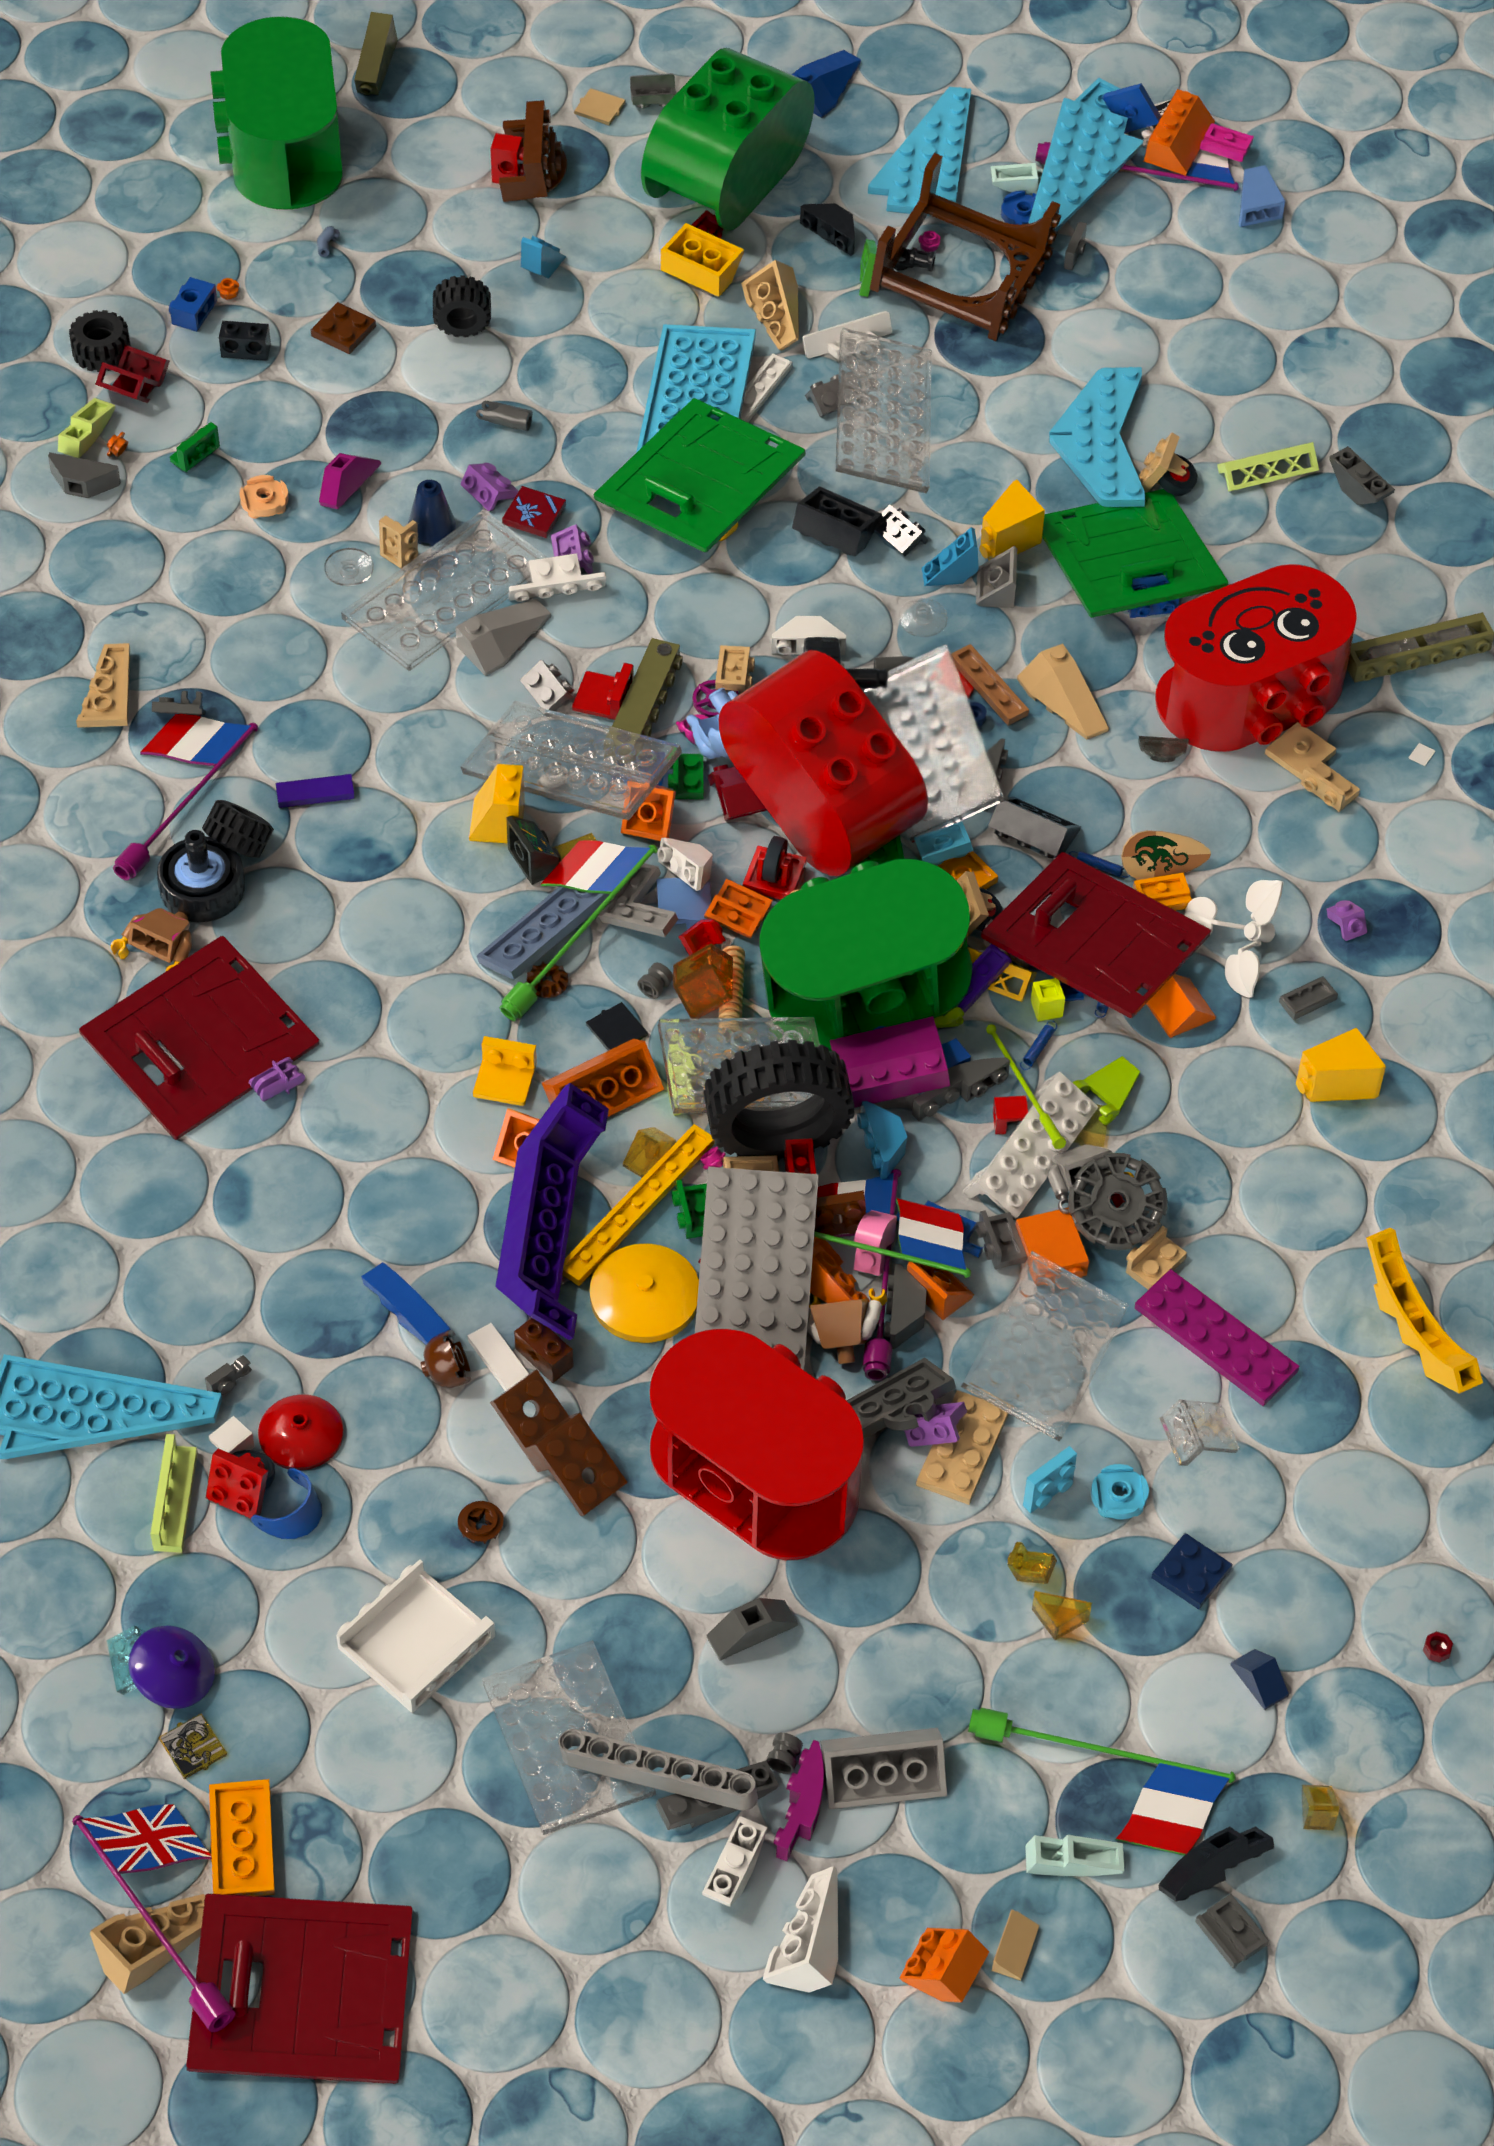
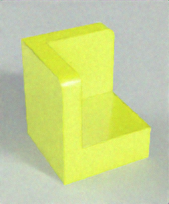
(1047, 999)

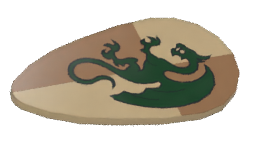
(1162, 854)

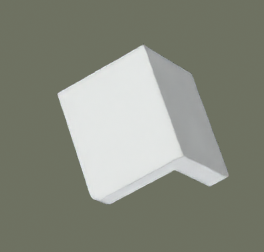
(232, 1437)

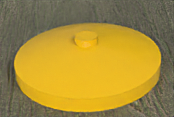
(644, 1293)

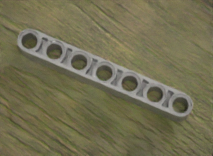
(667, 1779)

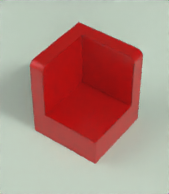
(1008, 1110)

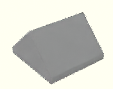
(997, 580)

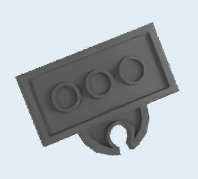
(900, 1397)

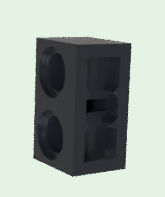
(244, 340)

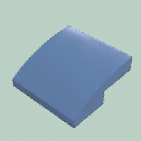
(684, 900)

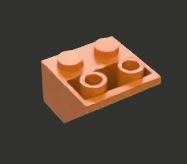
(945, 1963)

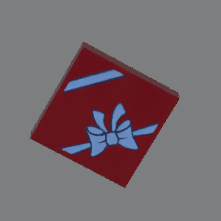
(534, 512)

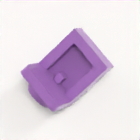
(1349, 917)

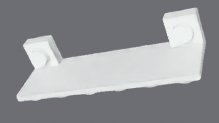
(1029, 1152)

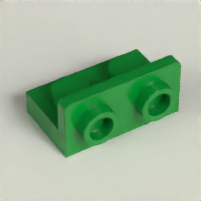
(196, 447)
(687, 777)

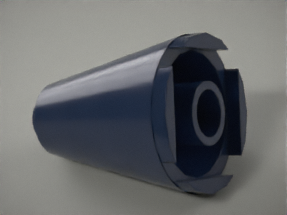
(431, 513)

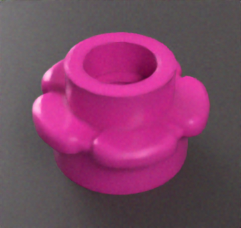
(929, 241)
(712, 1158)

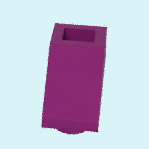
(344, 477)

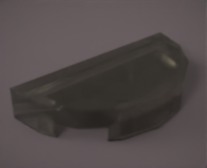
(1163, 748)

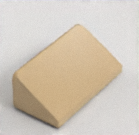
(1015, 1946)

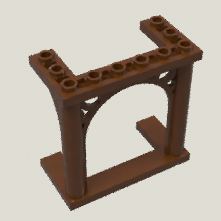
(993, 309)

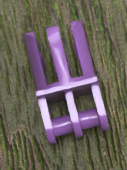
(277, 1079)

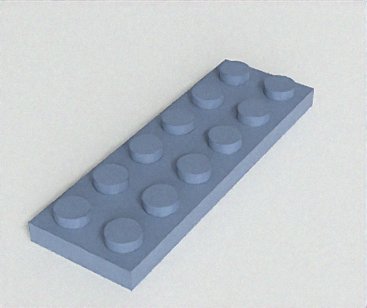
(539, 931)

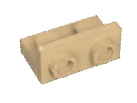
(397, 542)
(734, 668)
(1329, 786)
(1154, 1259)

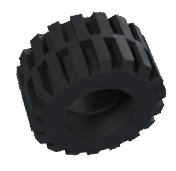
(461, 306)
(98, 339)
(237, 828)

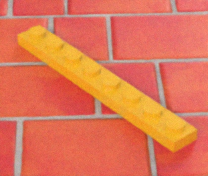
(636, 1204)

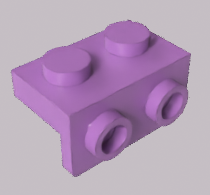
(487, 485)

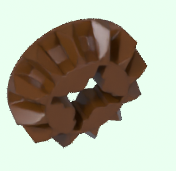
(549, 988)
(476, 1511)

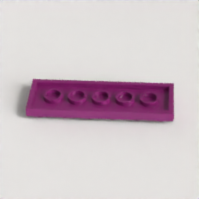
(1217, 1337)

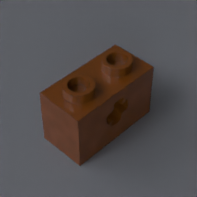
(544, 1349)

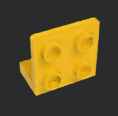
(505, 1071)

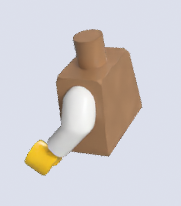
(845, 1323)

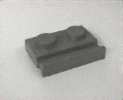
(1232, 1931)

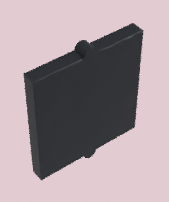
(616, 1026)

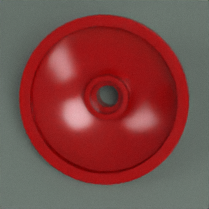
(303, 1444)

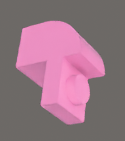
(878, 1231)

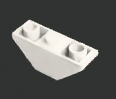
(791, 636)
(687, 861)
(736, 1862)

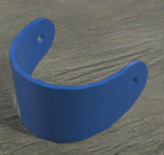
(298, 1522)

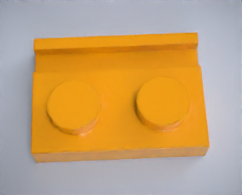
(1168, 889)

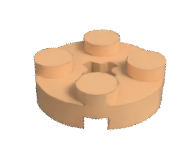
(273, 504)

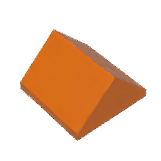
(1180, 1006)
(512, 1135)
(944, 1290)

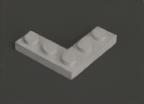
(628, 913)

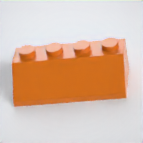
(1179, 133)
(613, 1078)

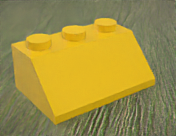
(701, 259)

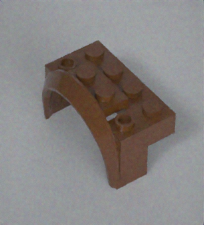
(537, 141)

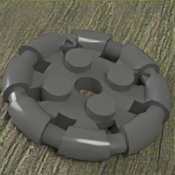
(1117, 1218)

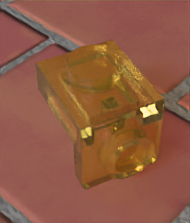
(1031, 1566)

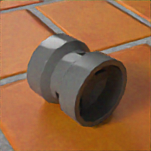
(653, 982)
(784, 1753)

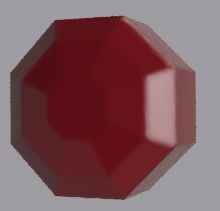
(1438, 1647)

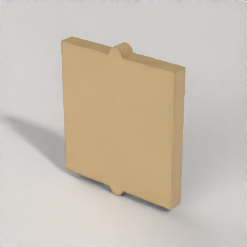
(599, 106)

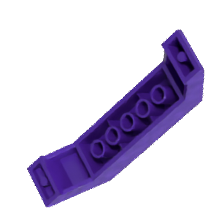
(543, 1207)

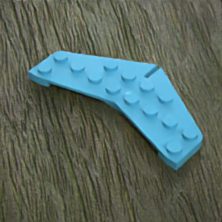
(1091, 438)

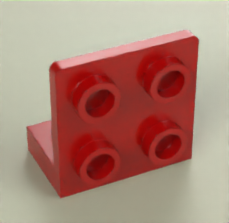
(602, 693)

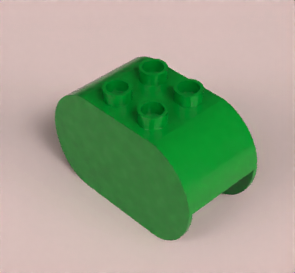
(278, 113)
(728, 136)
(868, 948)

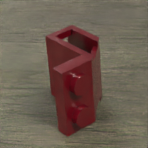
(138, 374)
(734, 793)

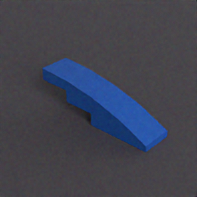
(404, 1302)

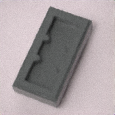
(1076, 246)
(1308, 998)

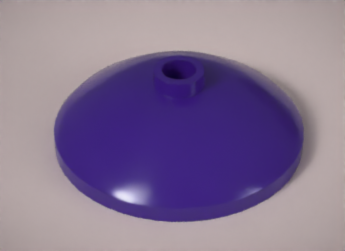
(165, 1678)

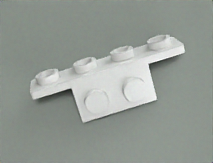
(829, 339)
(556, 576)

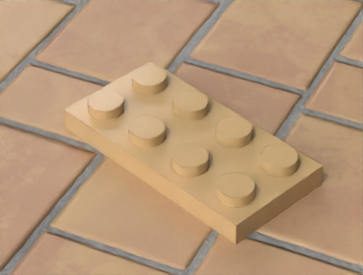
(958, 1466)

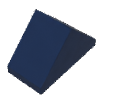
(1261, 1677)

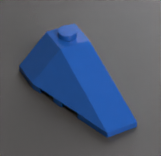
(828, 78)

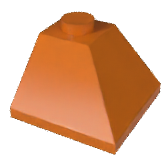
(653, 816)

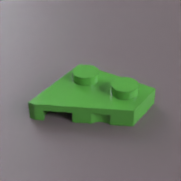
(866, 266)

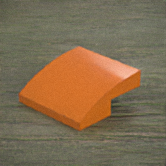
(738, 908)

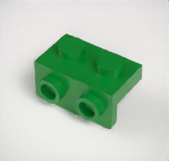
(691, 1206)

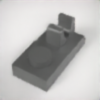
(167, 705)

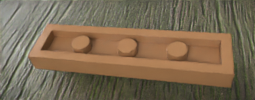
(989, 685)

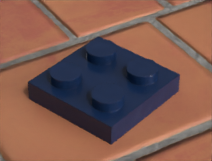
(1191, 1571)

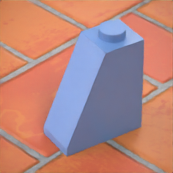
(1259, 197)

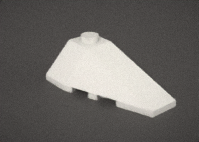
(810, 1946)

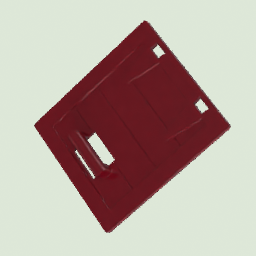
(1106, 945)
(212, 1022)
(323, 1988)

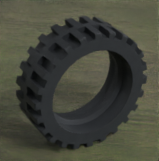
(773, 1071)

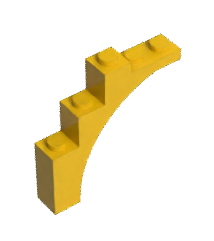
(1399, 1297)

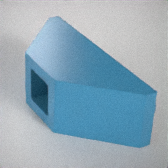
(540, 256)
(953, 563)
(883, 1136)

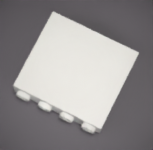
(414, 1637)

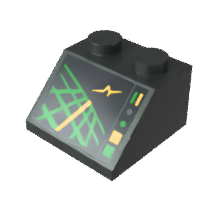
(531, 849)

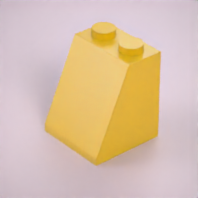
(1012, 521)
(498, 798)
(1341, 1069)

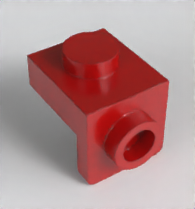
(701, 935)

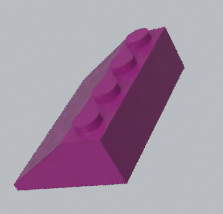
(893, 1061)

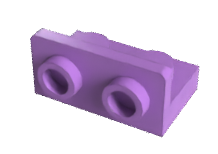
(573, 541)
(940, 1428)

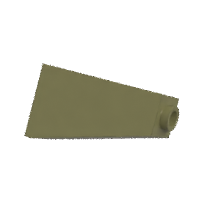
(376, 53)

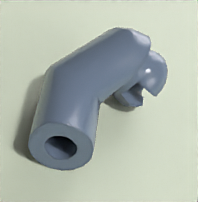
(328, 234)

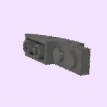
(966, 1080)
(683, 1810)

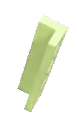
(1263, 459)
(173, 1496)

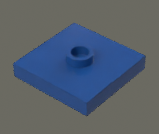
(1135, 105)

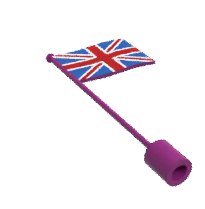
(145, 1842)

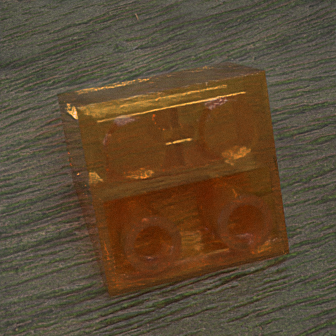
(704, 980)

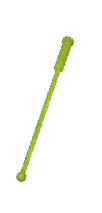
(1057, 1140)

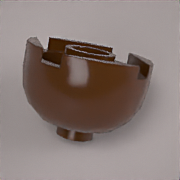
(445, 1361)

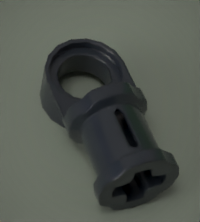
(916, 258)

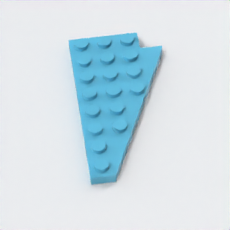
(938, 132)
(1082, 157)
(70, 1407)

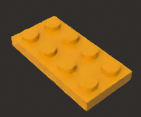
(242, 1838)

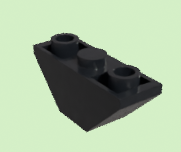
(831, 224)

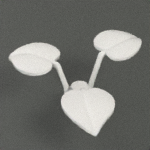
(1261, 900)

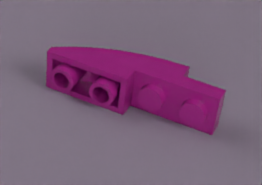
(805, 1801)

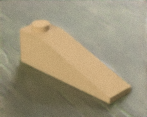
(774, 299)

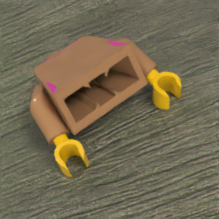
(158, 934)

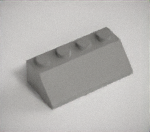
(884, 1768)

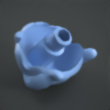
(706, 731)

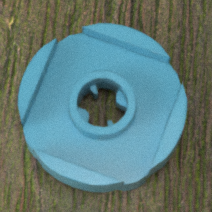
(1116, 1506)

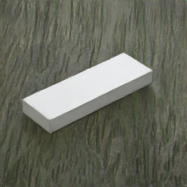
(497, 1356)

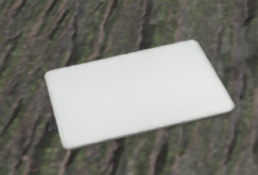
(1421, 754)

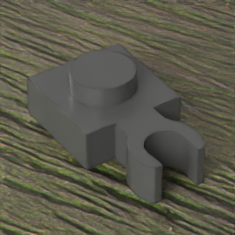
(225, 1377)

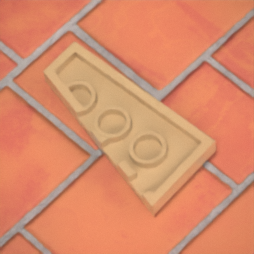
(108, 690)

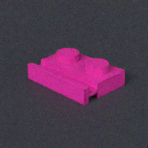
(1226, 142)

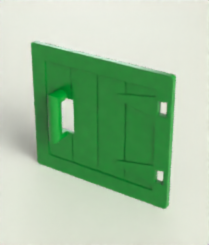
(705, 468)
(1113, 545)

